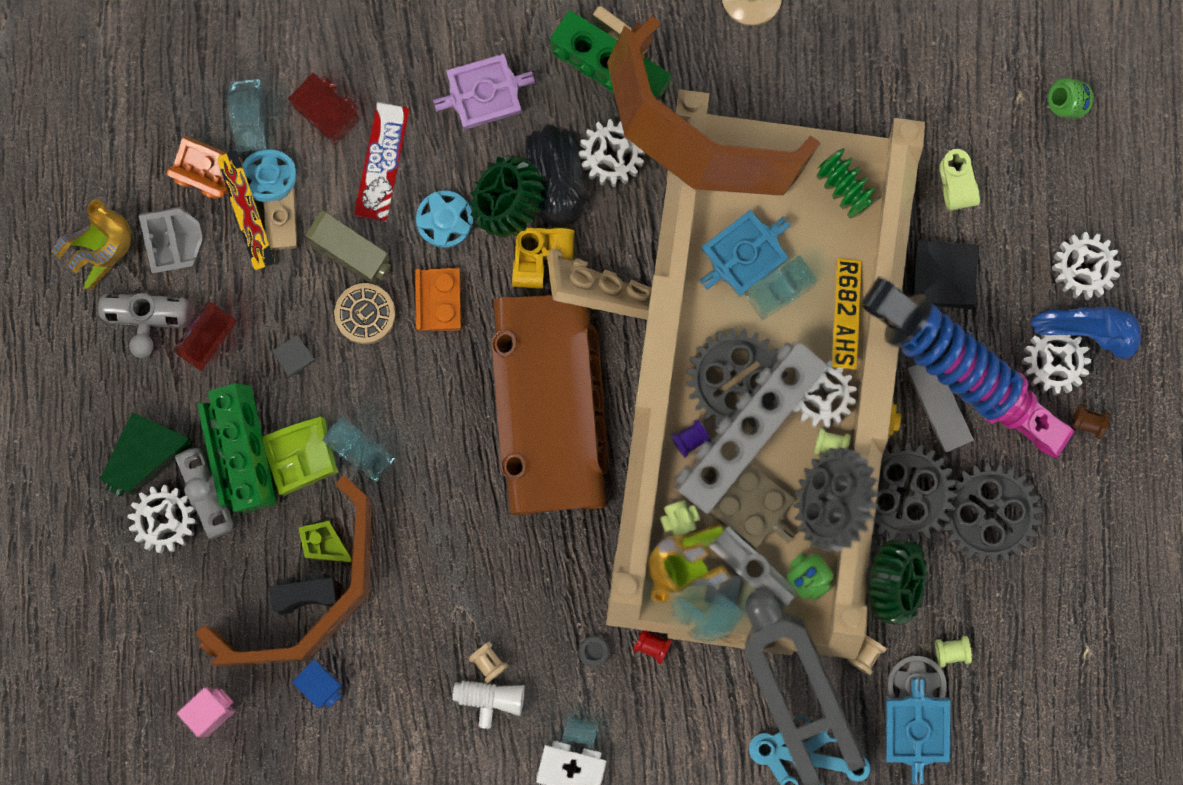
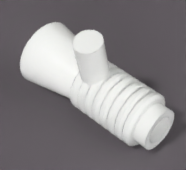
(488, 697)

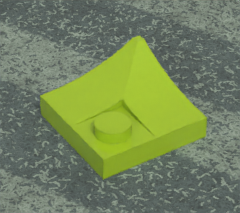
(299, 455)

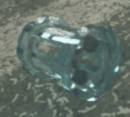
(580, 732)

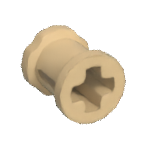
(867, 655)
(488, 662)

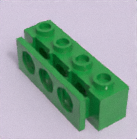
(578, 32)
(241, 449)

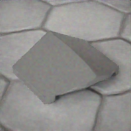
(170, 238)

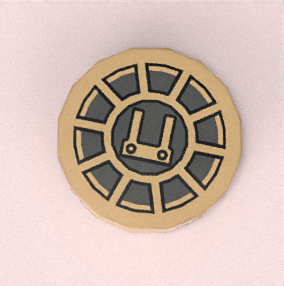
(365, 313)

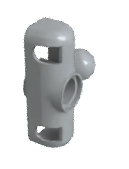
(127, 311)
(202, 492)

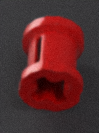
(652, 645)

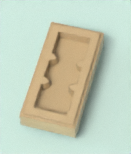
(609, 23)
(281, 222)

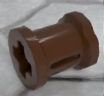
(1090, 421)

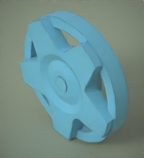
(269, 176)
(444, 219)

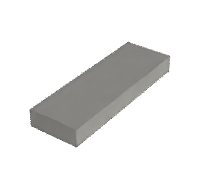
(940, 409)

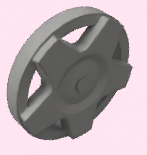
(916, 668)

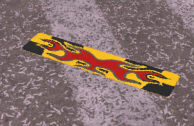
(245, 210)

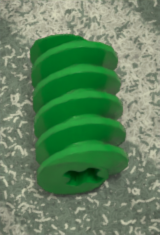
(846, 184)

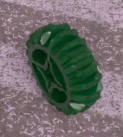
(507, 196)
(897, 581)

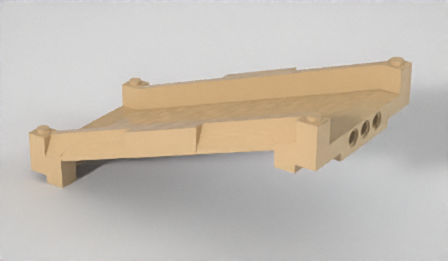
(687, 313)

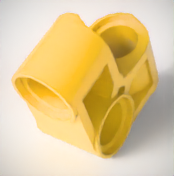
(529, 265)

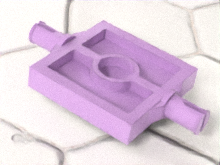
(483, 91)

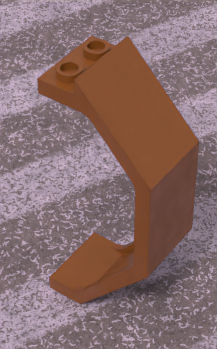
(680, 145)
(227, 655)

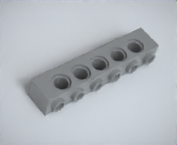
(807, 369)

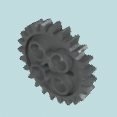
(719, 356)
(1009, 493)
(836, 499)
(934, 500)

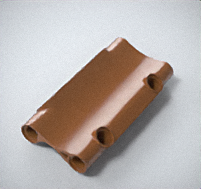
(549, 405)

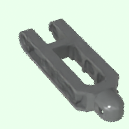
(768, 626)

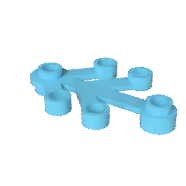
(781, 752)

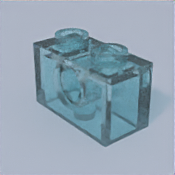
(781, 287)

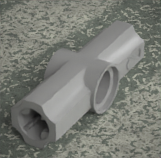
(739, 553)

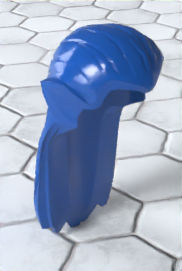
(1108, 326)

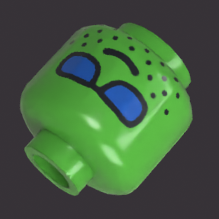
(1070, 98)
(810, 576)

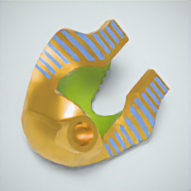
(107, 237)
(680, 564)

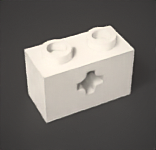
(554, 757)

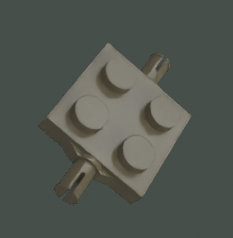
(753, 507)

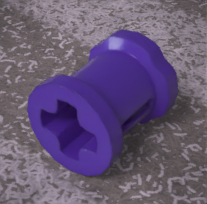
(690, 438)

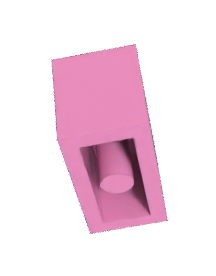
(207, 711)

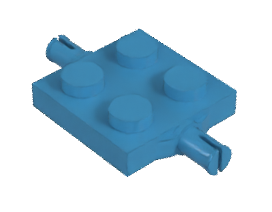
(745, 253)
(917, 730)

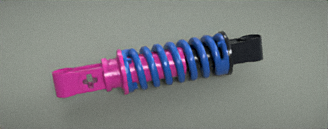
(964, 365)

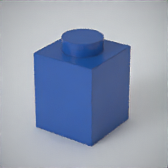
(318, 685)

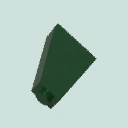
(141, 455)

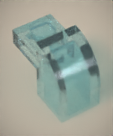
(246, 115)
(358, 449)
(713, 624)

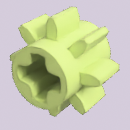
(680, 518)

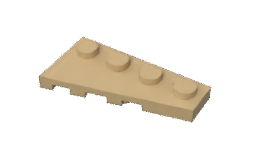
(588, 288)

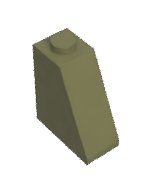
(347, 248)

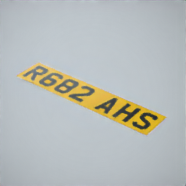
(846, 314)

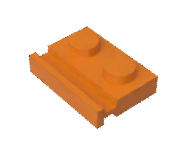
(438, 299)

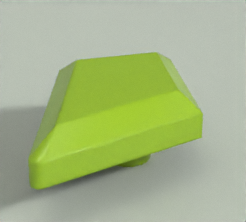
(323, 543)

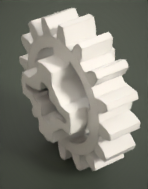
(599, 159)
(1090, 277)
(1064, 370)
(824, 408)
(168, 508)

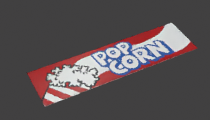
(381, 161)

